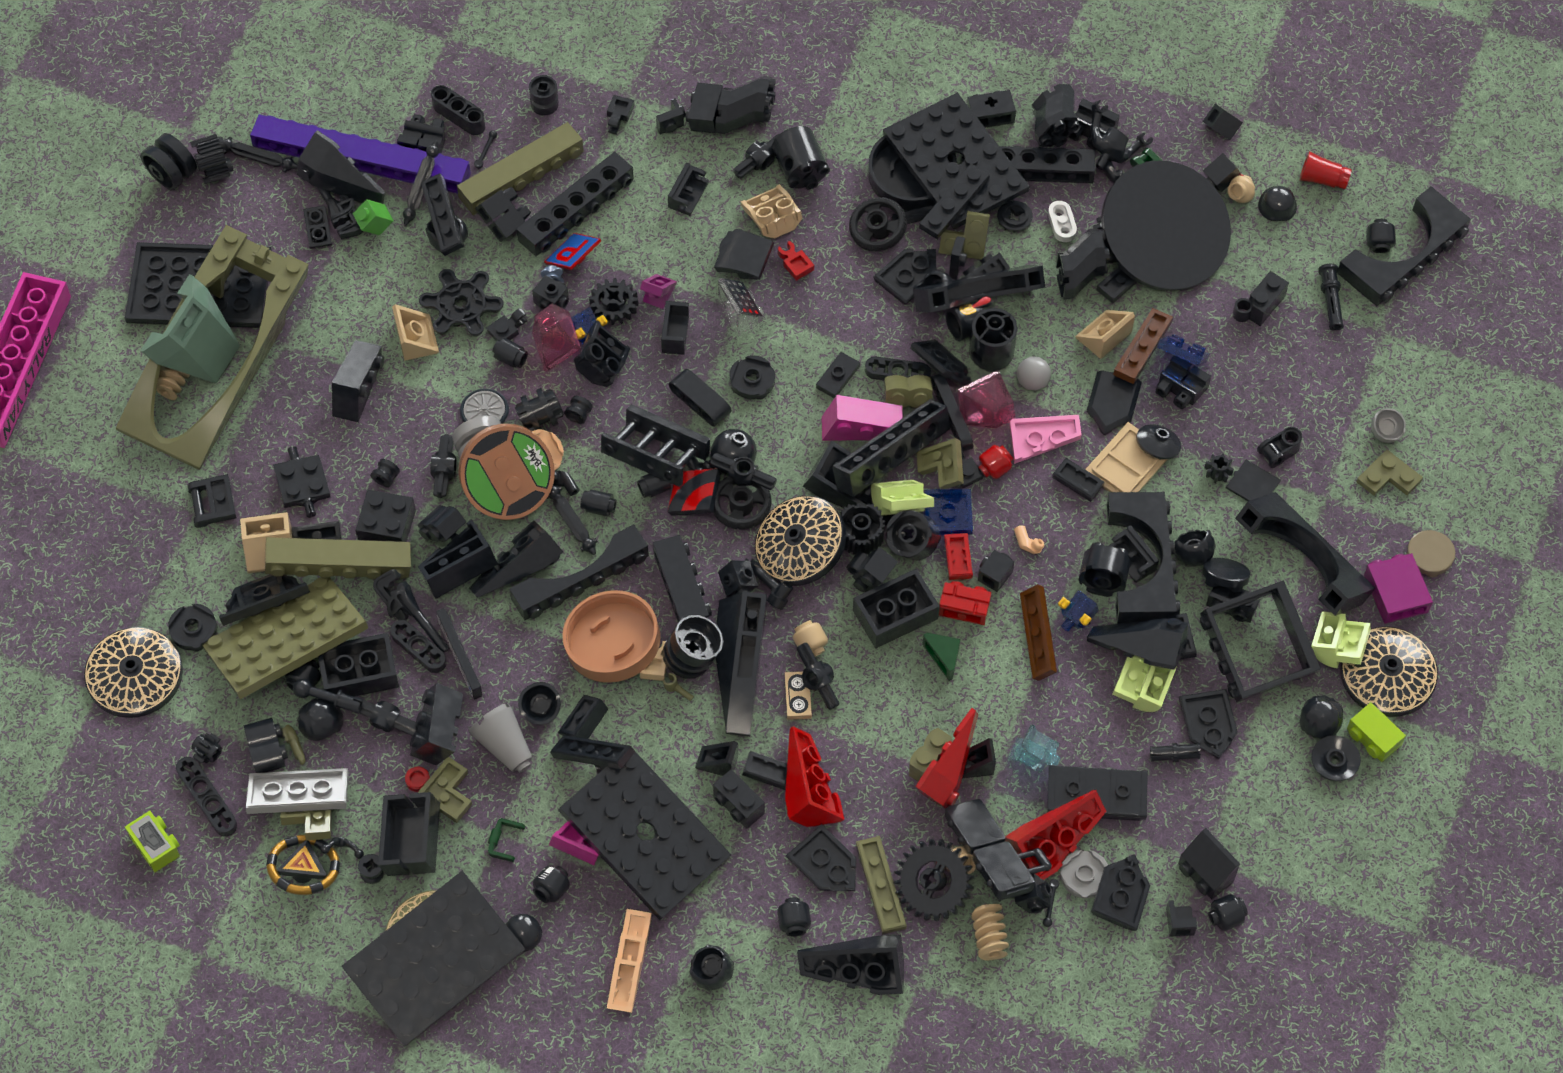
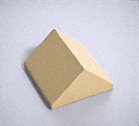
(1107, 331)
(414, 332)

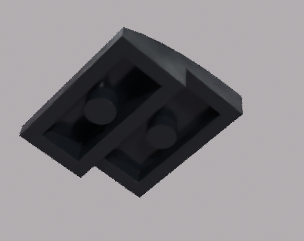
(744, 255)

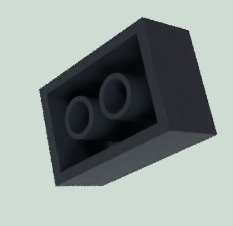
(896, 608)
(359, 666)

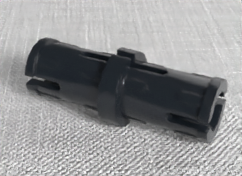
(1175, 752)

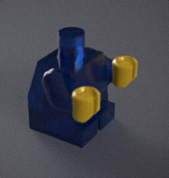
(583, 322)
(1077, 611)

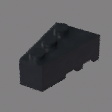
(458, 561)

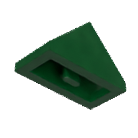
(943, 651)

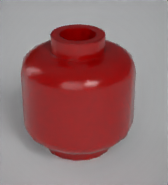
(995, 462)

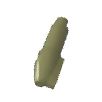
(292, 738)

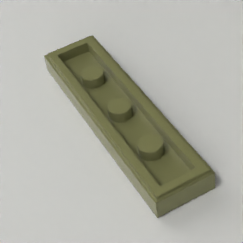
(881, 885)

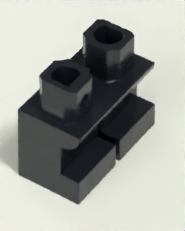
(1085, 115)
(421, 135)
(497, 205)
(1182, 381)

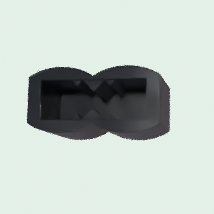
(441, 524)
(265, 745)

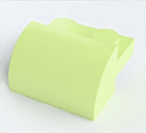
(900, 496)
(1340, 640)
(1143, 684)

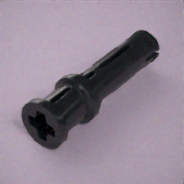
(1330, 287)

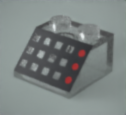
(739, 307)

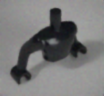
(1113, 142)

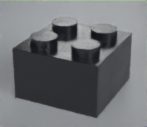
(385, 517)

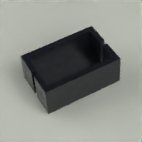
(409, 834)

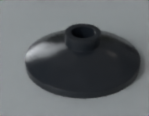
(1158, 441)
(1336, 748)

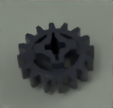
(614, 300)

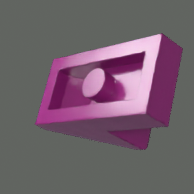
(657, 290)

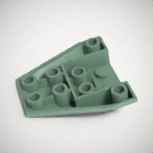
(196, 338)

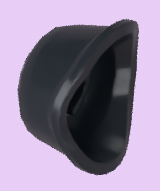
(1277, 204)
(539, 703)

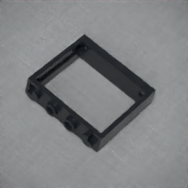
(1292, 624)

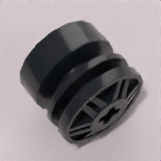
(692, 646)

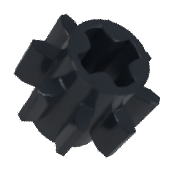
(1213, 466)
(206, 748)

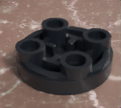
(1226, 573)

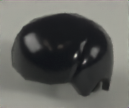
(526, 930)

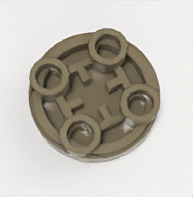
(1432, 552)

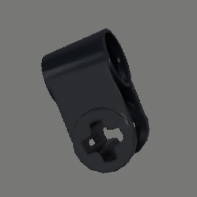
(1277, 449)

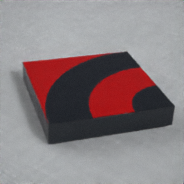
(696, 494)

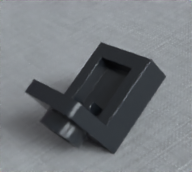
(671, 120)

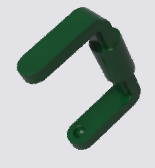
(495, 836)

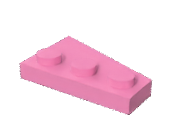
(1042, 434)

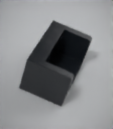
(675, 327)

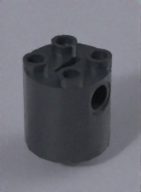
(800, 157)
(993, 339)

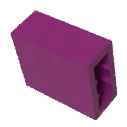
(1398, 588)

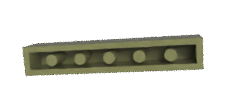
(522, 166)
(336, 557)

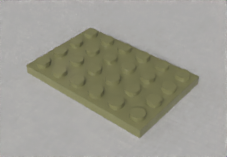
(284, 637)

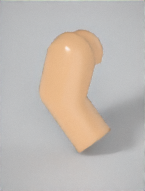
(1027, 544)

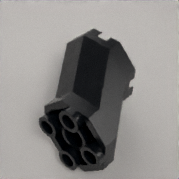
(745, 104)
(1055, 116)
(1082, 263)

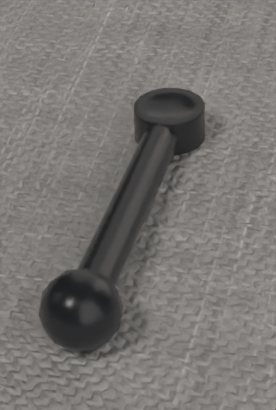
(479, 163)
(1054, 883)

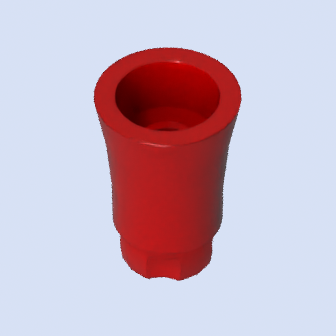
(1324, 172)

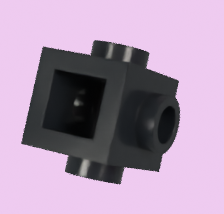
(550, 292)
(737, 577)
(1038, 899)

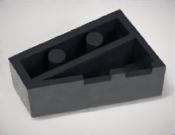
(355, 380)
(436, 724)

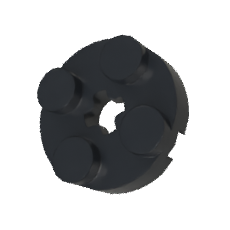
(752, 389)
(190, 615)

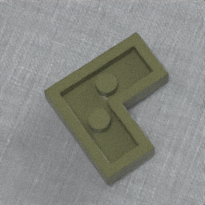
(974, 234)
(945, 458)
(1389, 469)
(443, 786)
(316, 822)

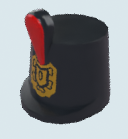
(960, 317)

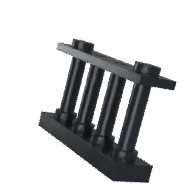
(662, 430)

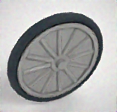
(484, 403)

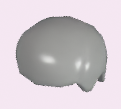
(1033, 373)
(1388, 425)

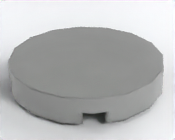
(1082, 882)

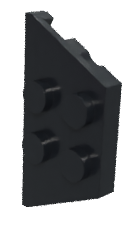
(260, 595)

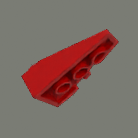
(944, 777)
(807, 791)
(1058, 831)

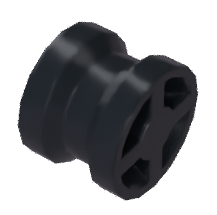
(578, 409)
(385, 473)
(371, 875)

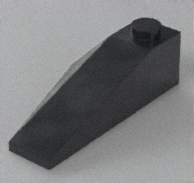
(822, 480)
(862, 962)

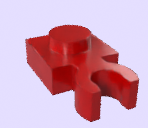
(796, 263)

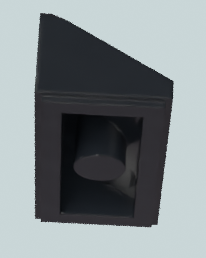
(323, 530)
(584, 717)

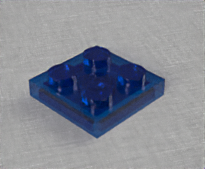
(1176, 346)
(951, 510)

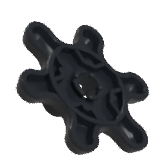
(454, 291)

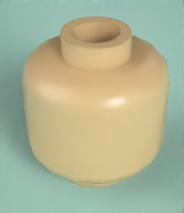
(813, 635)

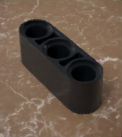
(447, 104)
(700, 397)

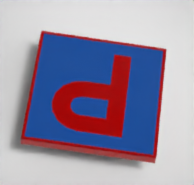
(572, 251)

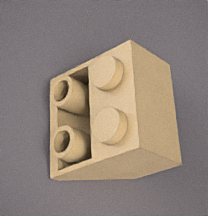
(254, 534)

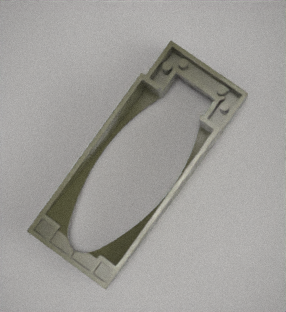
(286, 280)

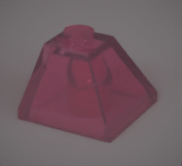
(554, 336)
(986, 402)

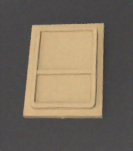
(1124, 464)

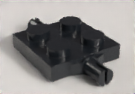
(301, 481)

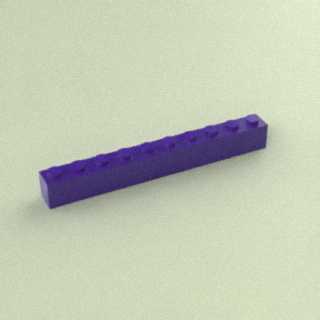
(369, 154)

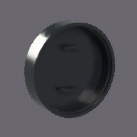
(893, 179)

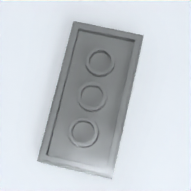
(297, 791)

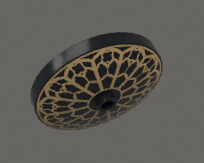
(800, 540)
(133, 672)
(1394, 674)

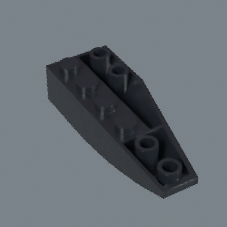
(742, 628)

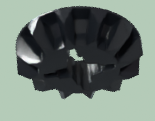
(1018, 209)

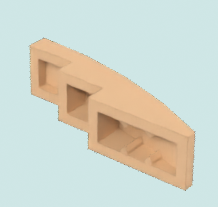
(629, 960)

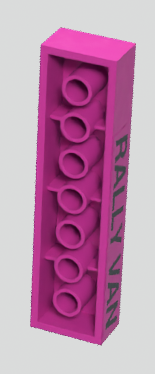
(24, 341)

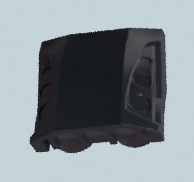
(601, 356)

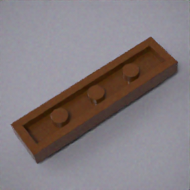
(1143, 346)
(1038, 632)

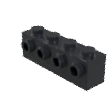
(680, 578)

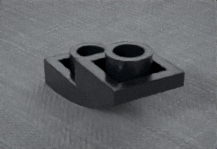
(317, 226)

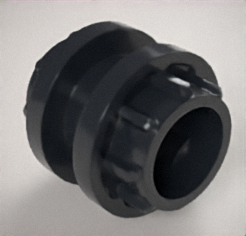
(539, 410)

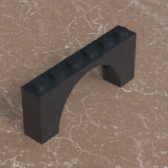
(1380, 279)
(1148, 516)
(1275, 517)

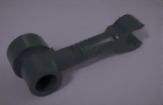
(780, 591)

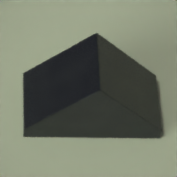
(718, 758)
(980, 760)

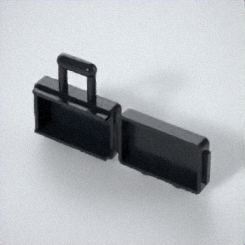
(991, 853)

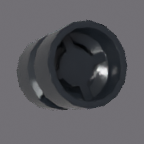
(543, 95)

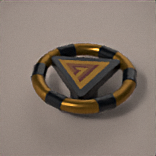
(302, 865)

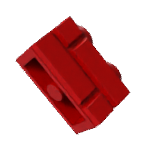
(965, 603)

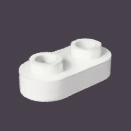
(1062, 223)

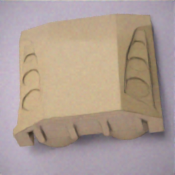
(773, 212)

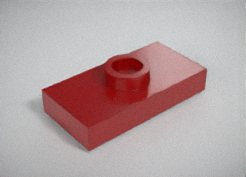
(958, 556)

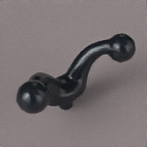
(342, 842)

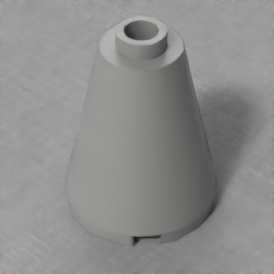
(503, 738)

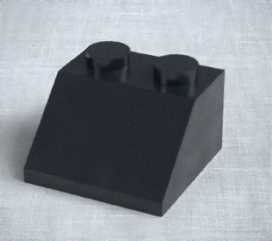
(1208, 864)

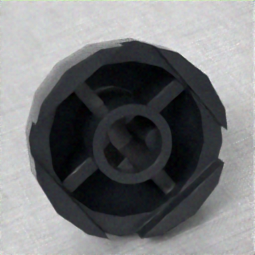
(734, 444)

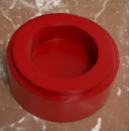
(416, 778)

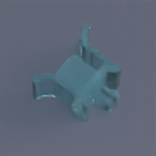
(1035, 750)

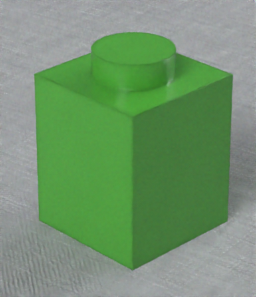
(373, 217)

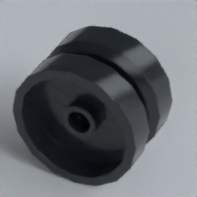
(168, 161)

